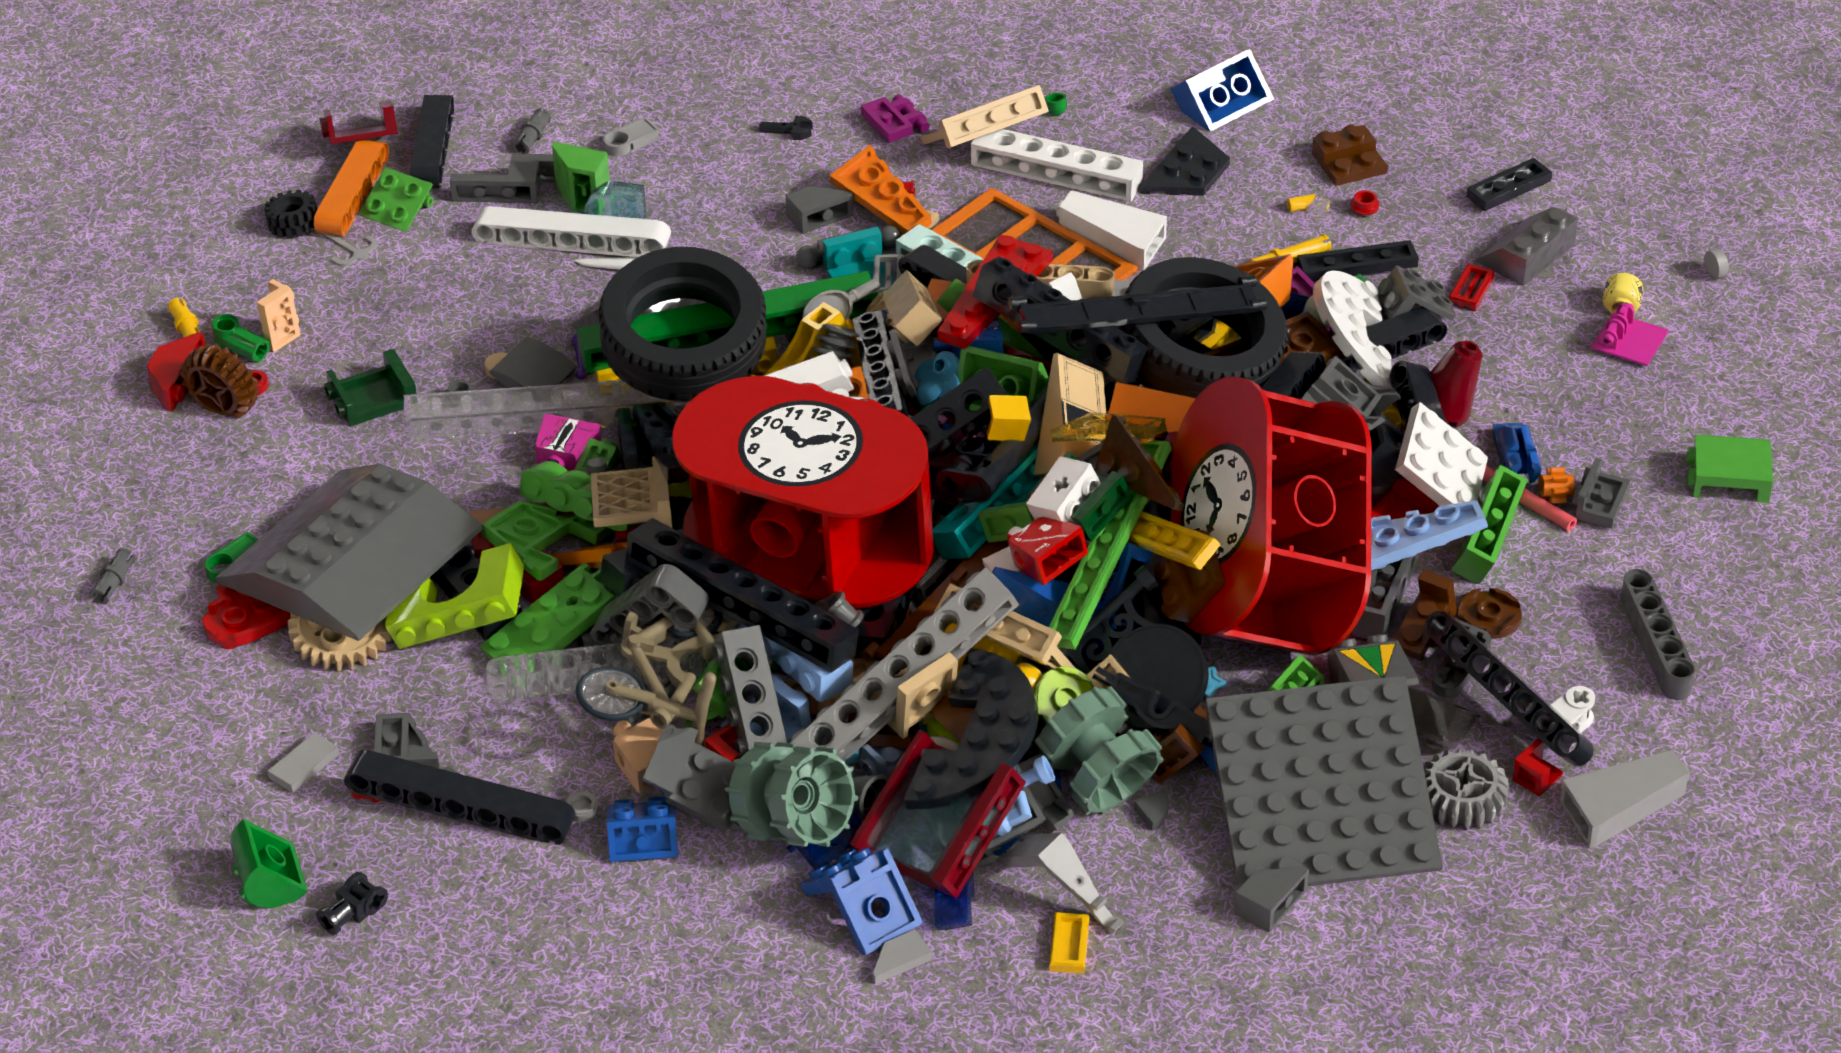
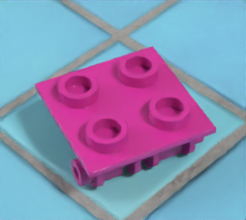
(1629, 337)

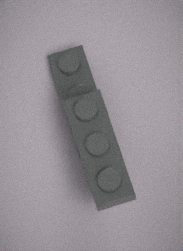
(519, 186)

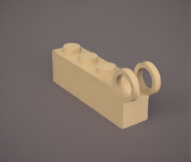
(908, 309)

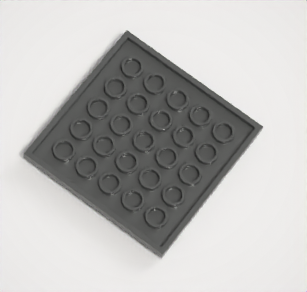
(1324, 781)

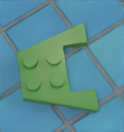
(534, 528)

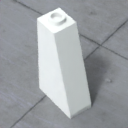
(1114, 226)
(823, 371)

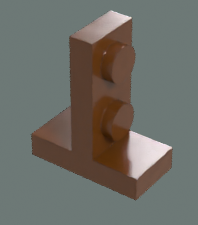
(1434, 595)
(1177, 750)

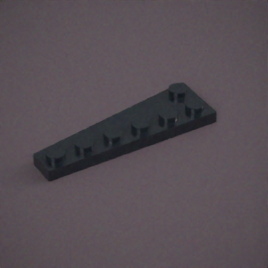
(657, 427)

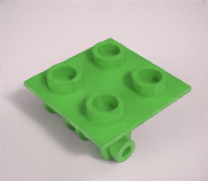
(397, 199)

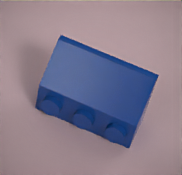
(1223, 92)

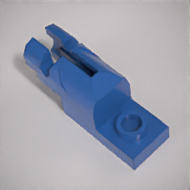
(1517, 449)

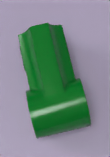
(238, 339)

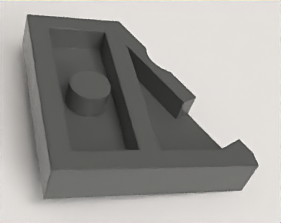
(400, 738)

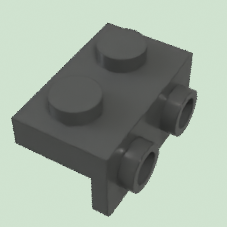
(1600, 496)

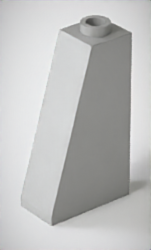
(1623, 794)

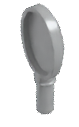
(840, 300)

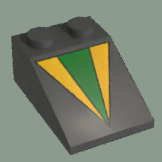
(1369, 660)

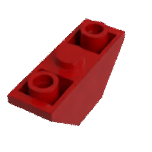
(165, 369)

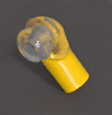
(1312, 203)

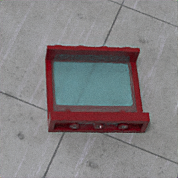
(938, 843)

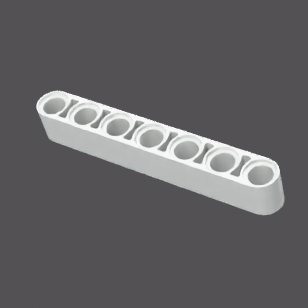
(570, 231)

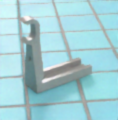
(1062, 863)

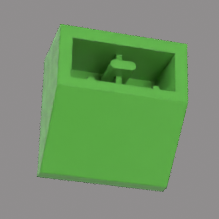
(578, 173)

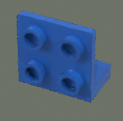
(641, 829)

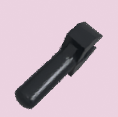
(798, 129)

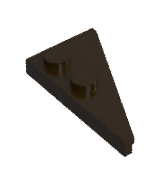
(1127, 457)

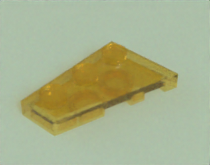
(1095, 425)

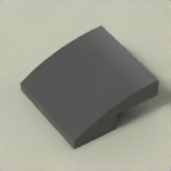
(533, 365)

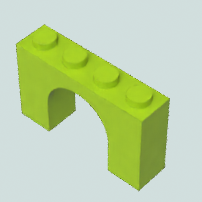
(487, 600)

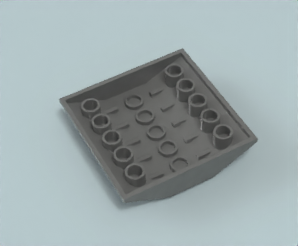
(353, 549)

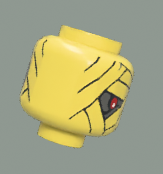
(1621, 289)

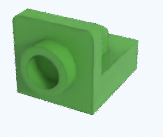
(599, 449)

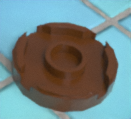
(1499, 619)

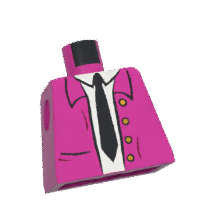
(564, 440)

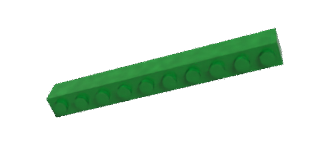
(705, 322)

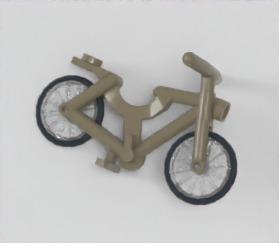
(619, 694)

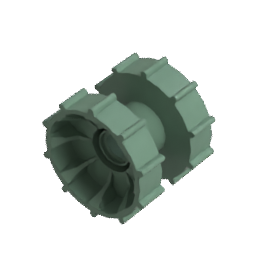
(1110, 765)
(791, 793)

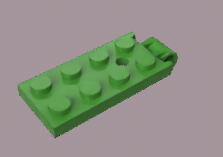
(550, 620)

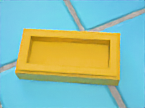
(1069, 943)

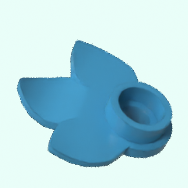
(937, 377)

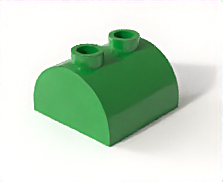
(266, 867)

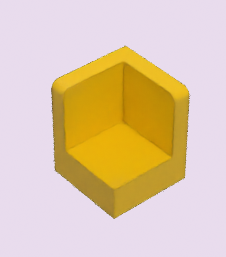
(1008, 417)

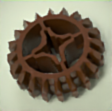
(219, 381)

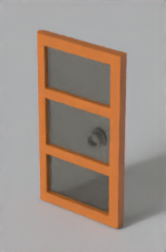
(996, 214)

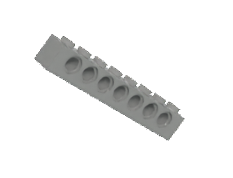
(874, 715)

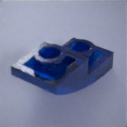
(954, 912)

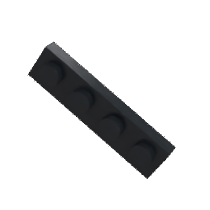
(1359, 259)

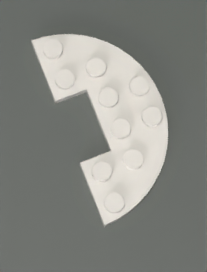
(1348, 309)

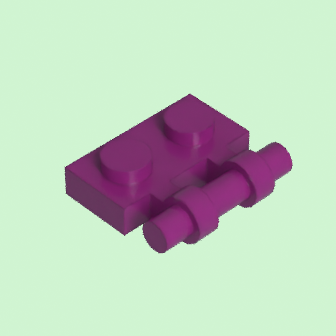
(895, 118)

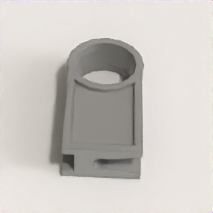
(633, 134)

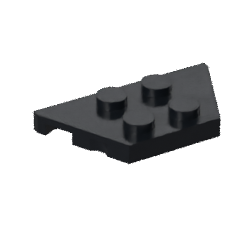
(1188, 167)

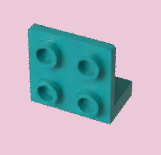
(854, 254)

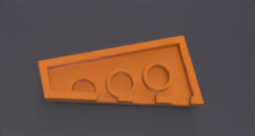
(880, 191)

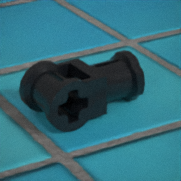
(352, 902)

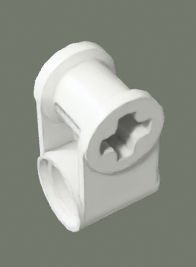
(1576, 707)

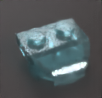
(617, 200)

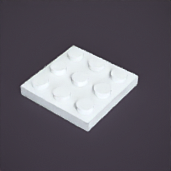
(1440, 459)

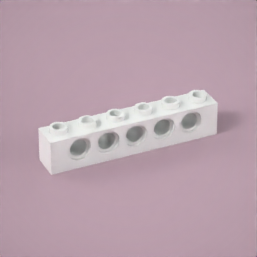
(1058, 163)

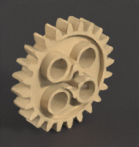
(332, 647)

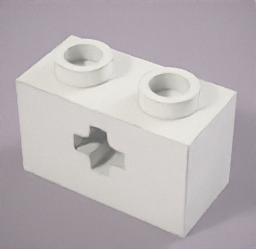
(1063, 490)

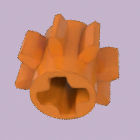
(1556, 485)

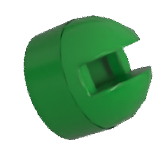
(1056, 103)

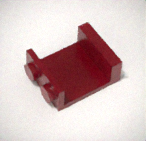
(387, 127)

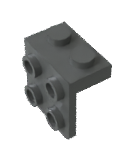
(1407, 287)

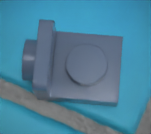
(879, 762)

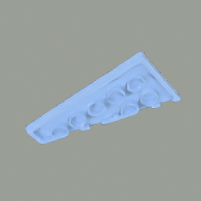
(1416, 533)

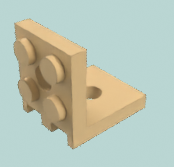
(920, 693)

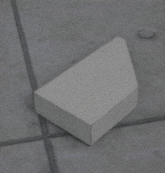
(901, 955)

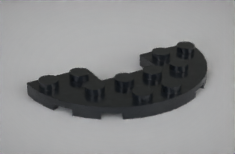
(997, 732)

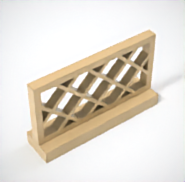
(989, 117)
(621, 504)
(1023, 636)

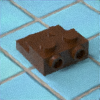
(1348, 154)
(1186, 588)

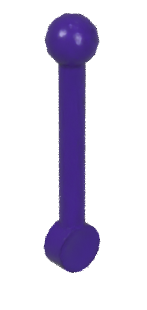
(581, 372)

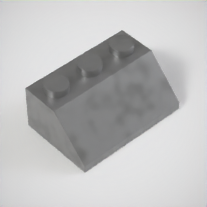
(1532, 245)

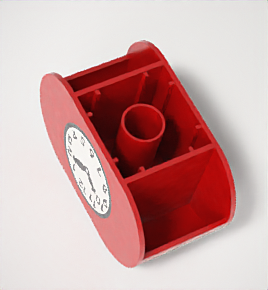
(808, 487)
(1288, 504)

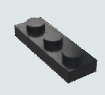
(1509, 184)

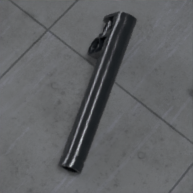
(986, 464)

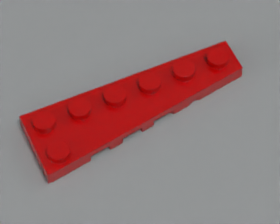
(969, 315)

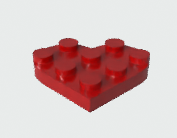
(240, 619)

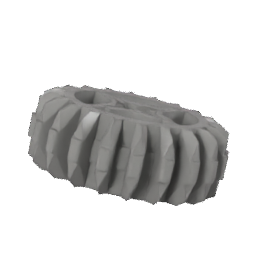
(1465, 788)

